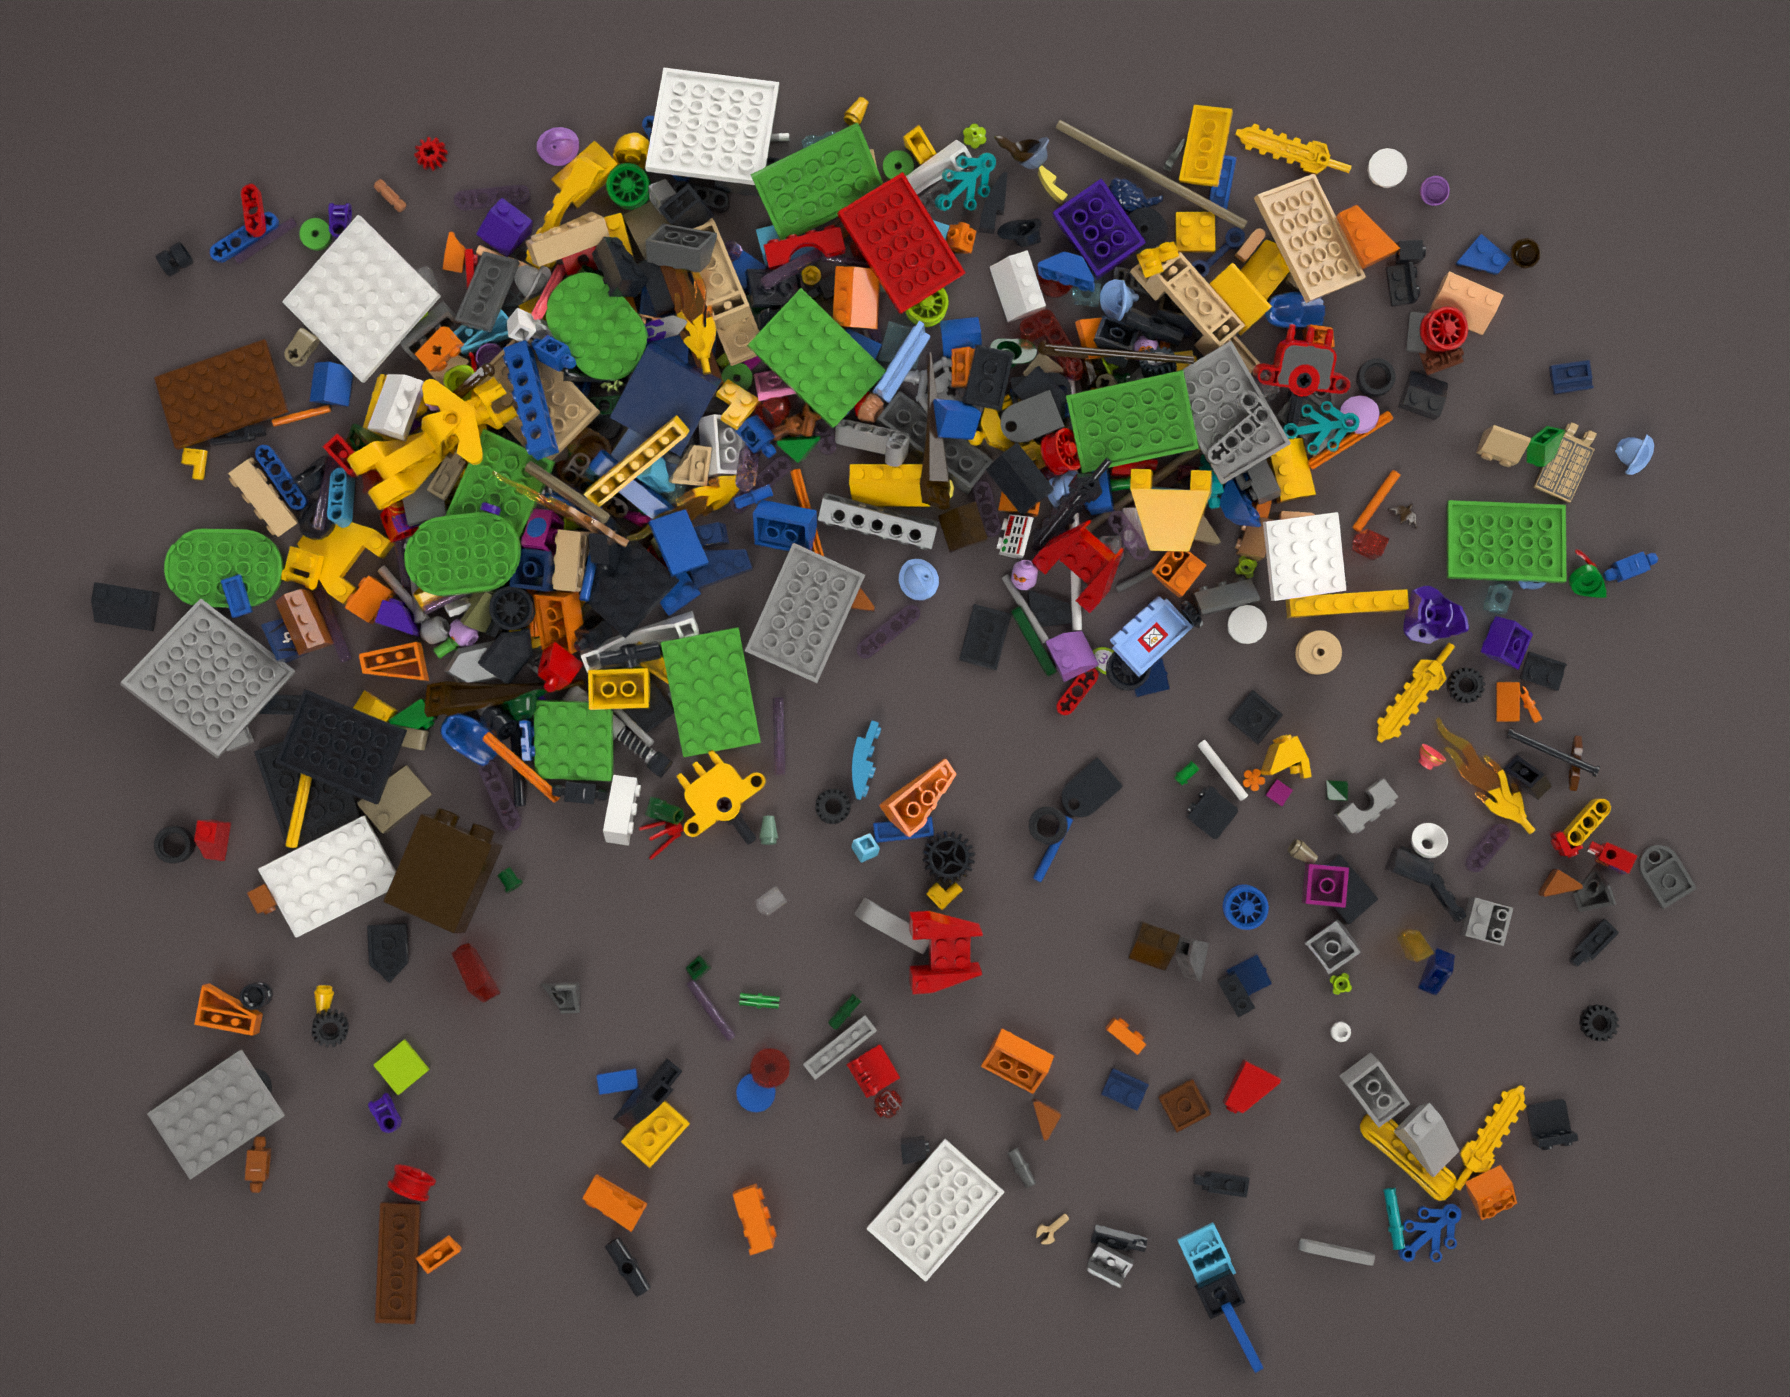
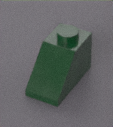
(361, 437)

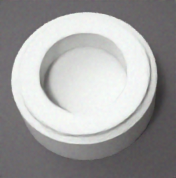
(1340, 1031)

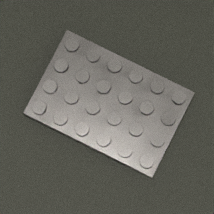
(1213, 393)
(805, 612)
(215, 1114)

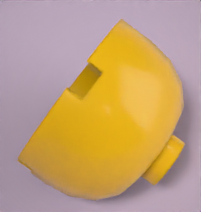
(631, 149)

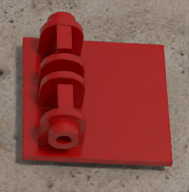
(873, 1071)

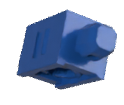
(553, 353)
(757, 436)
(1630, 567)

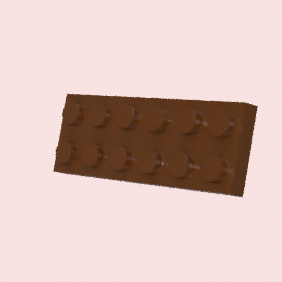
(397, 1263)

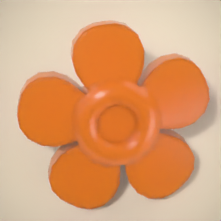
(1253, 779)

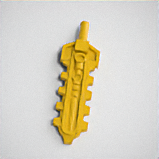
(1312, 157)
(1427, 676)
(1478, 1155)

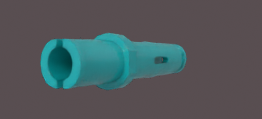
(1394, 1219)

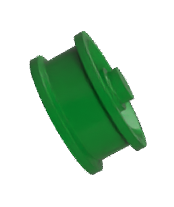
(628, 186)

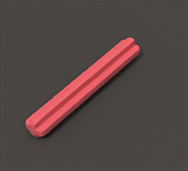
(541, 305)

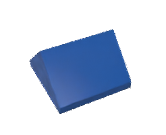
(960, 334)
(331, 384)
(956, 419)

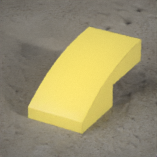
(1048, 180)

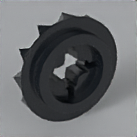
(1191, 614)

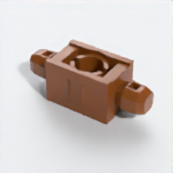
(257, 1164)

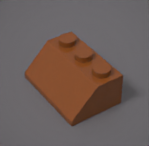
(304, 621)

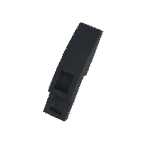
(648, 1099)

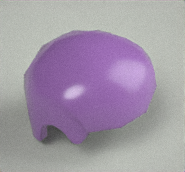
(1434, 190)
(487, 353)

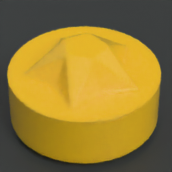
(811, 275)

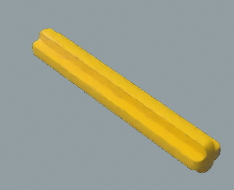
(298, 811)

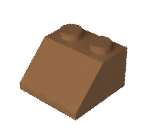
(1252, 542)

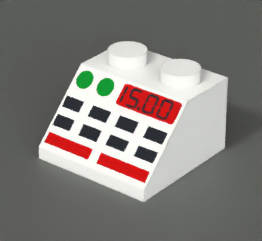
(1015, 536)

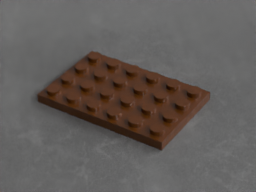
(221, 394)

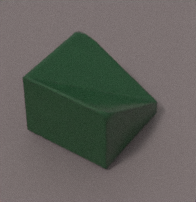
(1336, 790)

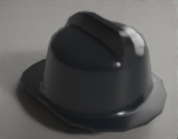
(1021, 231)
(311, 478)

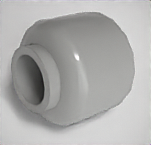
(435, 630)

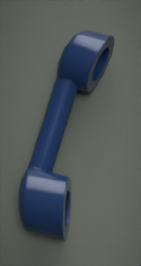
(1233, 240)

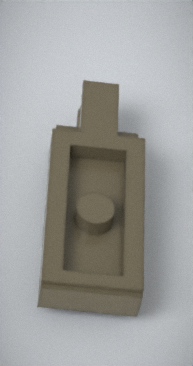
(446, 476)

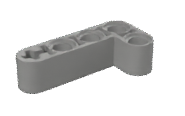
(1236, 433)
(874, 439)
(889, 924)

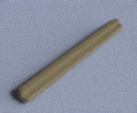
(567, 492)

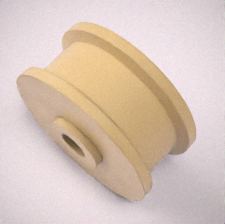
(1318, 652)

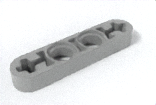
(1336, 1252)

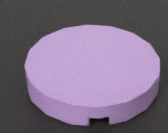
(1366, 411)

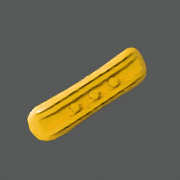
(1389, 1143)

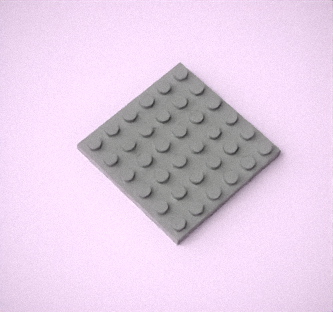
(208, 678)

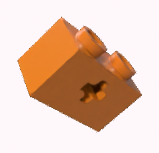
(429, 352)

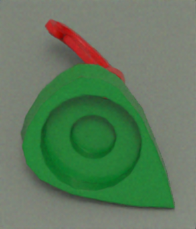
(1587, 579)

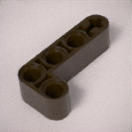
(582, 476)

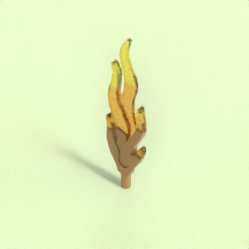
(563, 509)

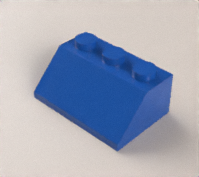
(782, 525)

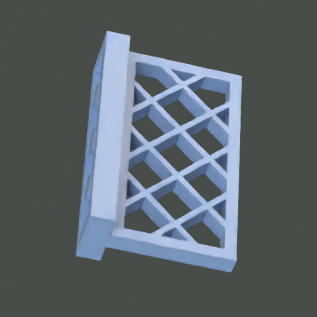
(902, 363)

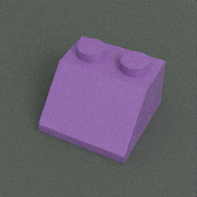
(1071, 654)

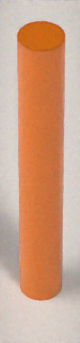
(301, 415)

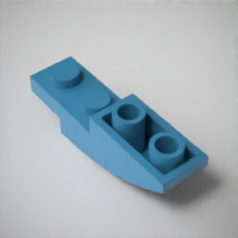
(861, 767)

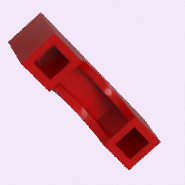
(827, 241)

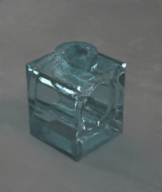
(1092, 301)
(1490, 602)

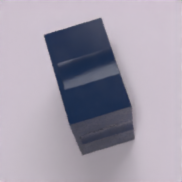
(661, 390)

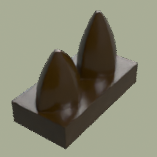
(1090, 373)

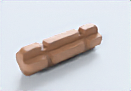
(390, 195)

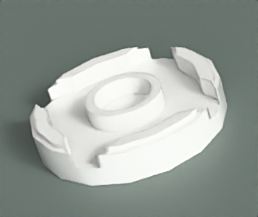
(1387, 168)
(1247, 624)

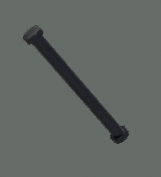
(1553, 752)

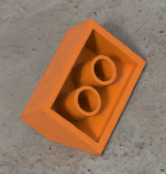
(856, 297)
(558, 618)
(1017, 1061)

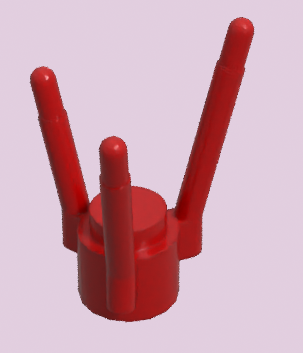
(670, 828)

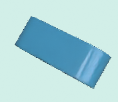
(341, 485)

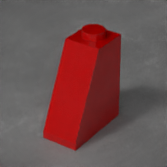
(212, 838)
(1249, 1087)

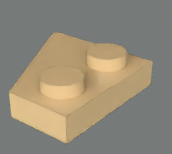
(693, 466)

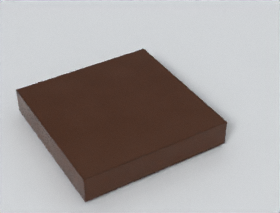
(1184, 1105)

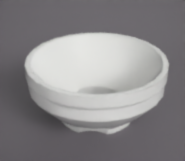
(1432, 833)

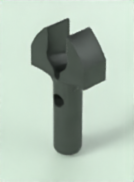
(1175, 154)

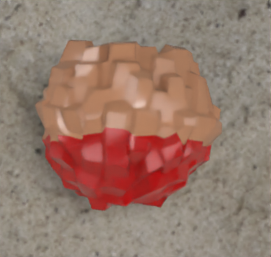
(869, 407)

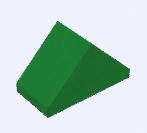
(798, 447)

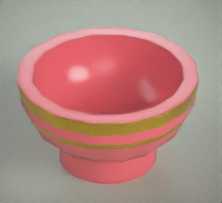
(1430, 757)

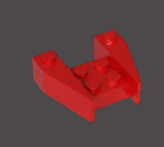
(1086, 558)
(948, 951)

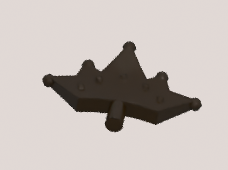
(1405, 514)

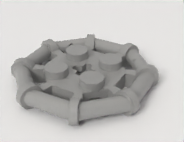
(943, 382)

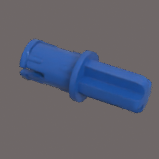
(753, 496)

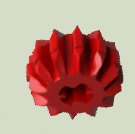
(431, 160)

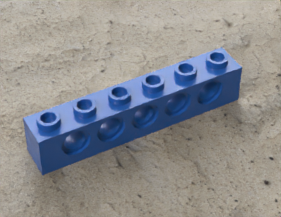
(514, 356)

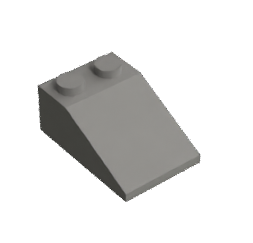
(1374, 1089)
(1427, 1138)

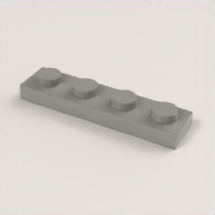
(840, 1047)

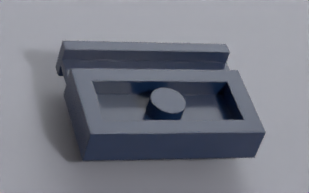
(1571, 377)
(1124, 1089)

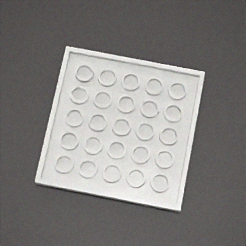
(712, 126)
(361, 299)

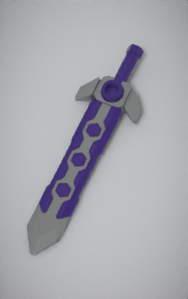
(664, 328)

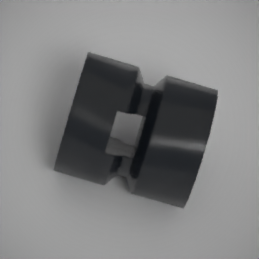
(180, 255)
(498, 722)
(256, 995)

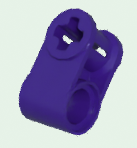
(339, 217)
(384, 1112)

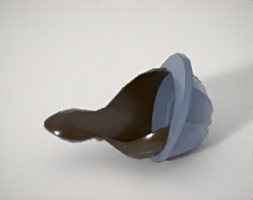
(1029, 152)

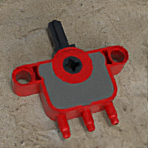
(1300, 359)

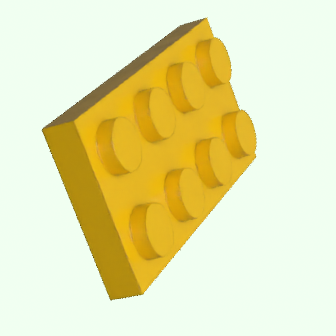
(1205, 145)

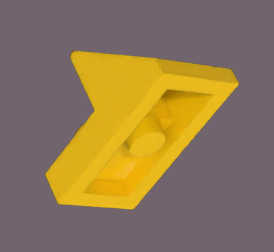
(919, 145)

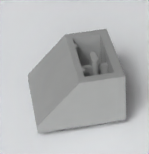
(1486, 921)

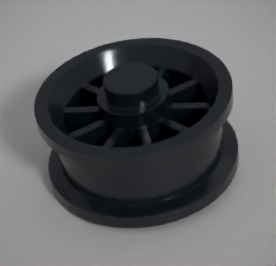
(1150, 226)
(512, 608)
(1122, 675)

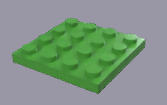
(573, 741)

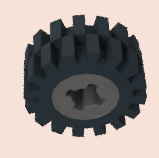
(1156, 368)

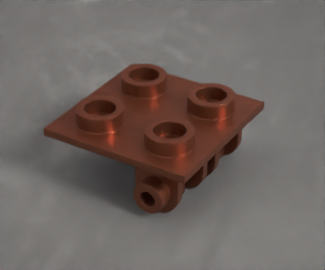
(1439, 361)

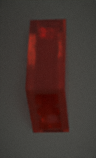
(475, 973)

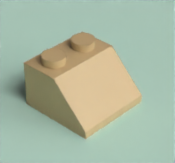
(1502, 445)

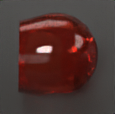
(777, 406)

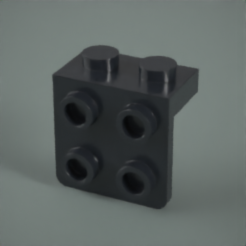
(1211, 812)
(1550, 1124)

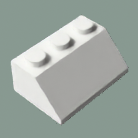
(1017, 286)
(397, 406)
(724, 443)

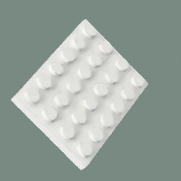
(329, 876)
(935, 1210)

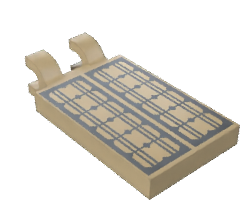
(1565, 471)

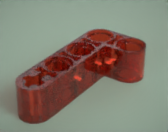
(1047, 330)

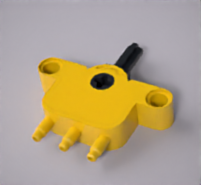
(711, 788)

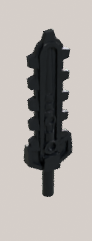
(1082, 489)

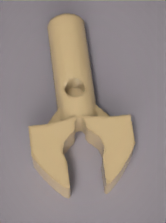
(1051, 1229)

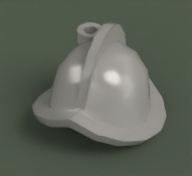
(531, 280)

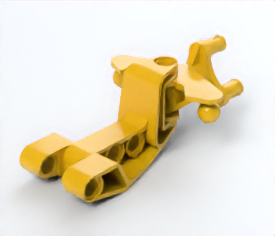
(411, 462)

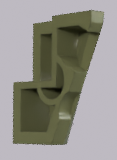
(478, 614)

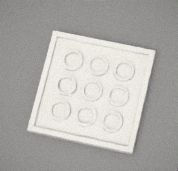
(1304, 556)

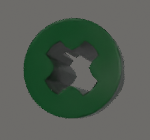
(509, 880)

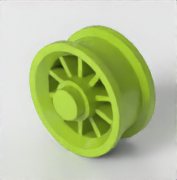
(930, 310)

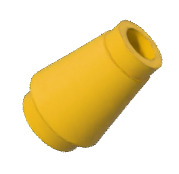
(856, 111)
(323, 997)

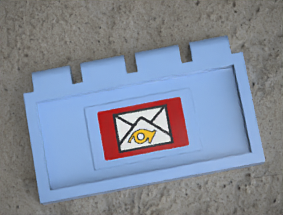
(1150, 635)

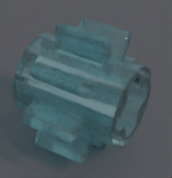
(677, 493)

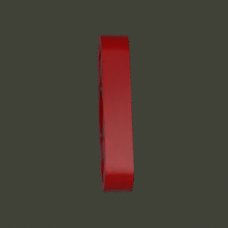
(247, 205)
(1072, 706)

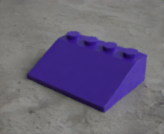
(1098, 228)

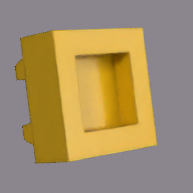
(1303, 768)

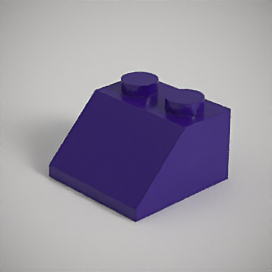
(505, 227)
(395, 615)
(1506, 642)

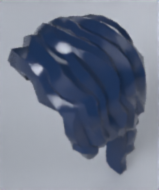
(1130, 196)

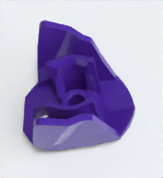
(1433, 616)

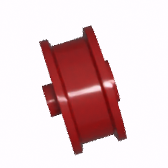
(1444, 329)
(1060, 451)
(411, 1182)

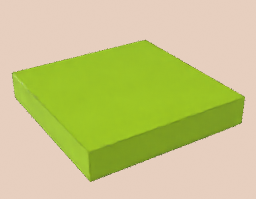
(401, 1067)

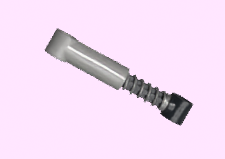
(656, 761)

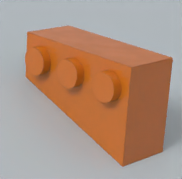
(755, 1218)

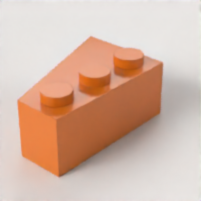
(1365, 237)
(399, 661)
(225, 1012)
(614, 1202)

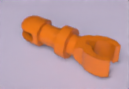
(1529, 704)

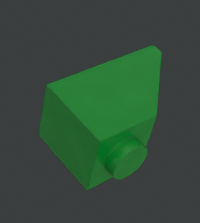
(1544, 446)
(414, 717)

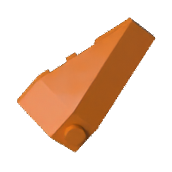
(914, 802)

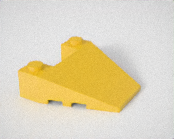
(1170, 516)
(341, 552)

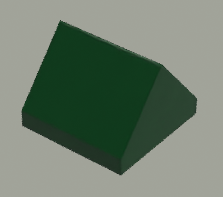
(698, 968)

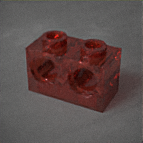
(1369, 544)

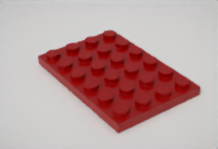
(901, 243)

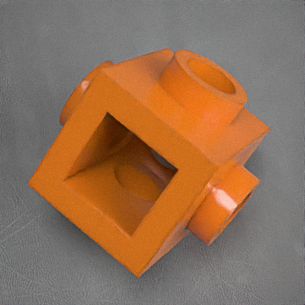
(961, 238)

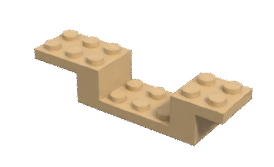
(1199, 304)
(730, 306)

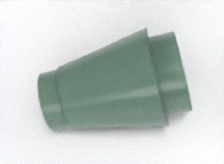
(768, 831)

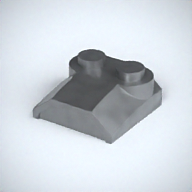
(1333, 946)

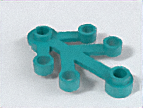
(968, 181)
(1324, 426)

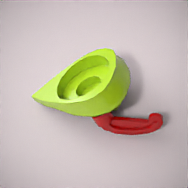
(458, 374)

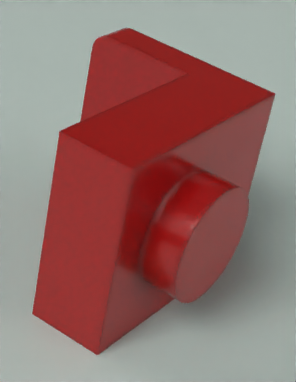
(1561, 844)

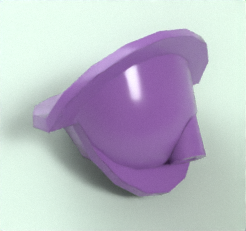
(558, 146)

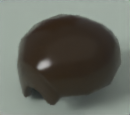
(1525, 253)

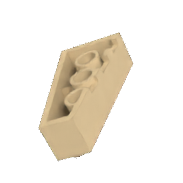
(567, 239)
(263, 497)

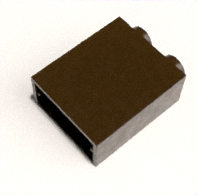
(444, 871)

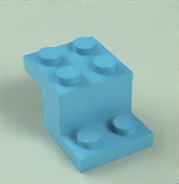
(1205, 1253)

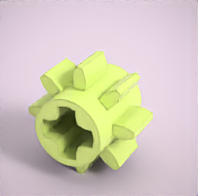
(612, 387)

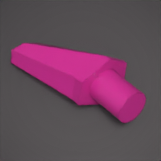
(637, 518)

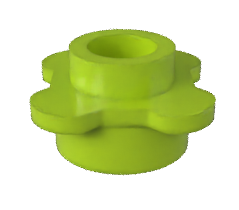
(1243, 561)
(1345, 987)

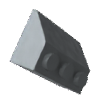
(680, 247)
(1225, 596)

